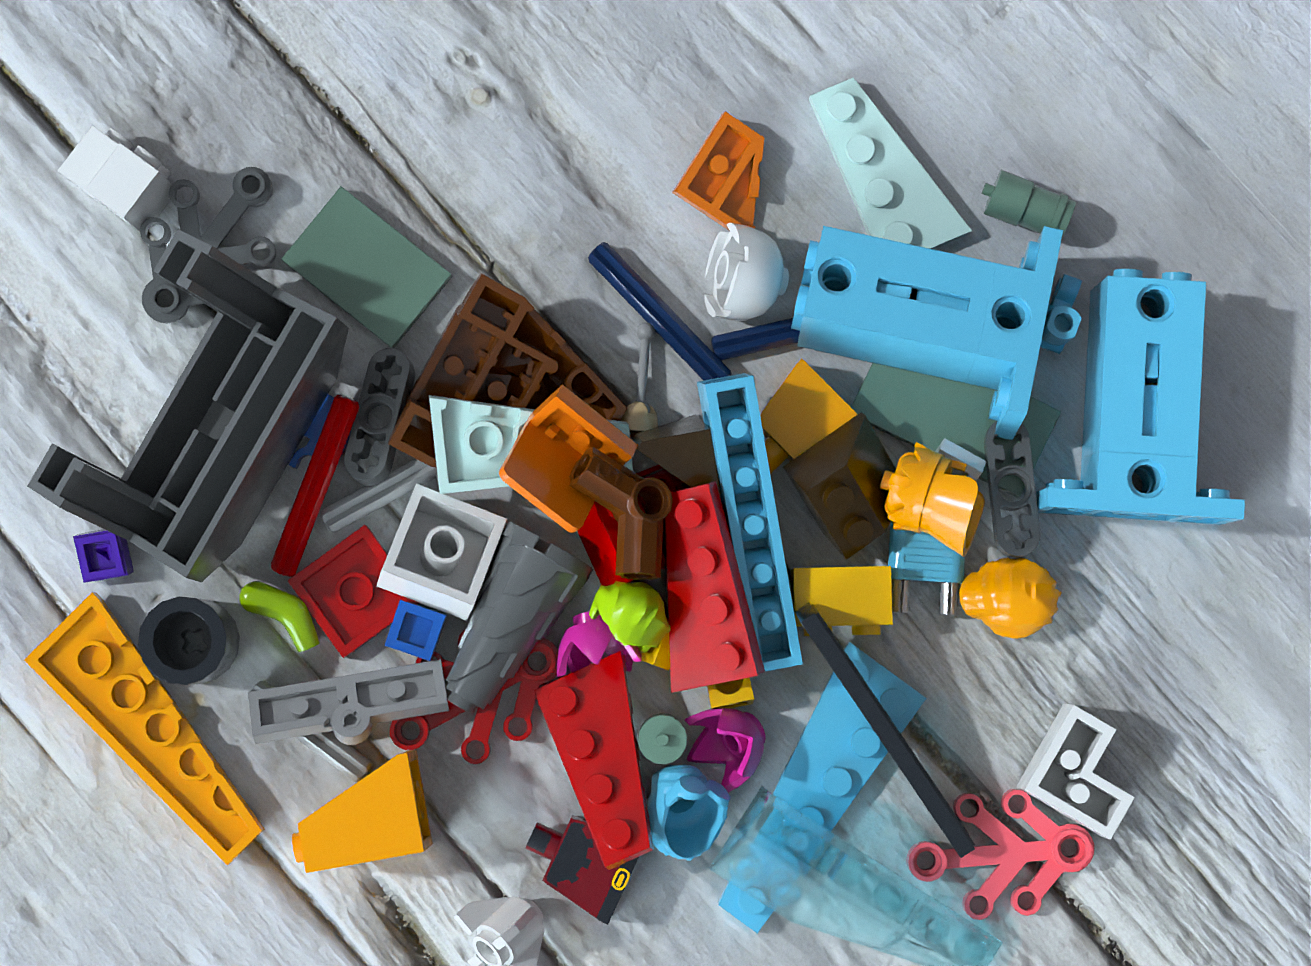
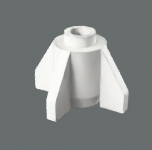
(507, 931)

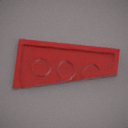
(707, 604)
(597, 743)

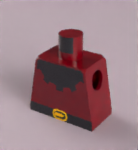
(578, 868)

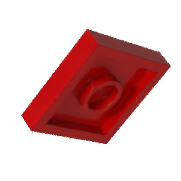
(344, 591)

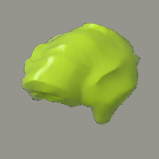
(632, 613)

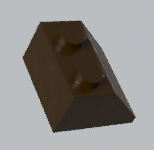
(842, 485)

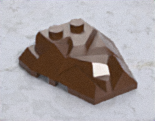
(499, 355)

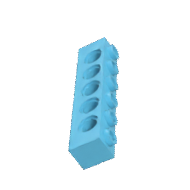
(750, 510)

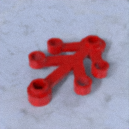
(485, 717)

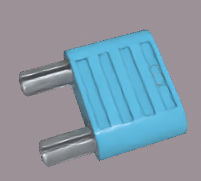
(923, 560)

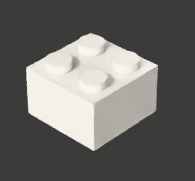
(441, 552)

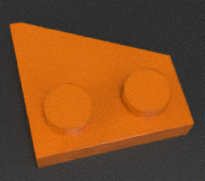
(725, 173)

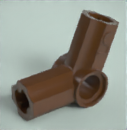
(617, 490)

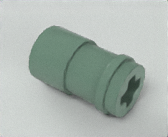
(1027, 205)
(662, 738)

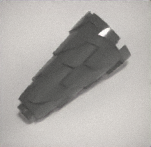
(514, 609)

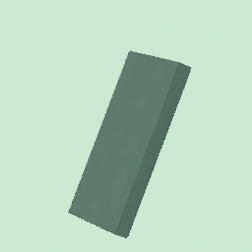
(935, 408)

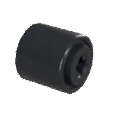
(164, 641)

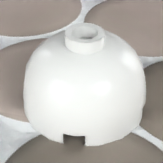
(745, 274)

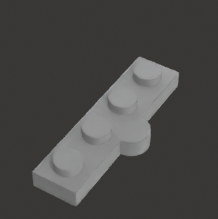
(348, 703)

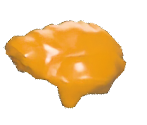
(1010, 596)

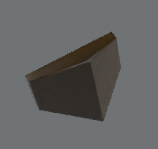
(682, 449)

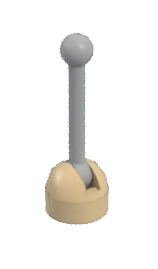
(639, 413)

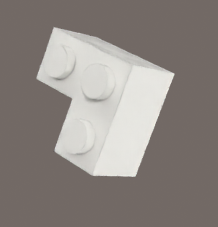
(121, 180)
(1064, 774)

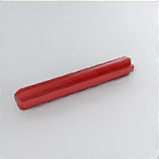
(314, 485)

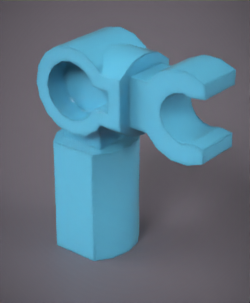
(1061, 319)

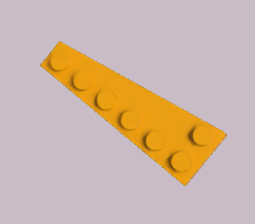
(115, 693)

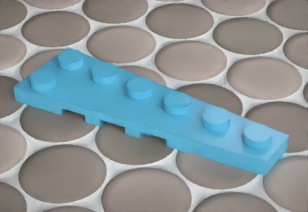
(832, 760)

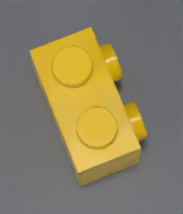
(845, 596)

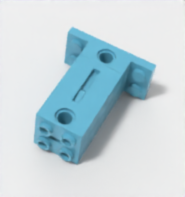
(931, 312)
(1142, 407)

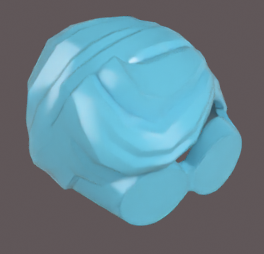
(685, 811)

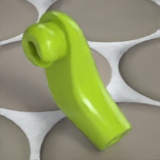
(283, 607)

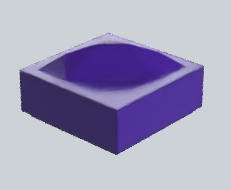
(102, 555)

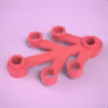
(1009, 853)

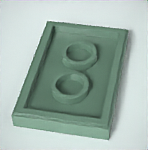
(367, 267)

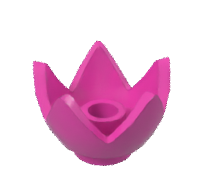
(588, 642)
(728, 739)

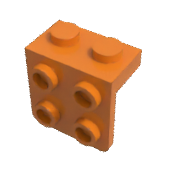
(549, 448)

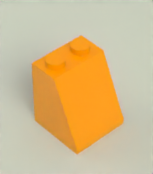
(368, 821)

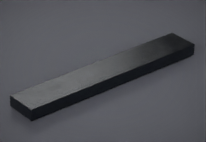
(885, 729)

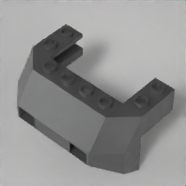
(222, 426)

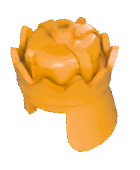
(932, 500)

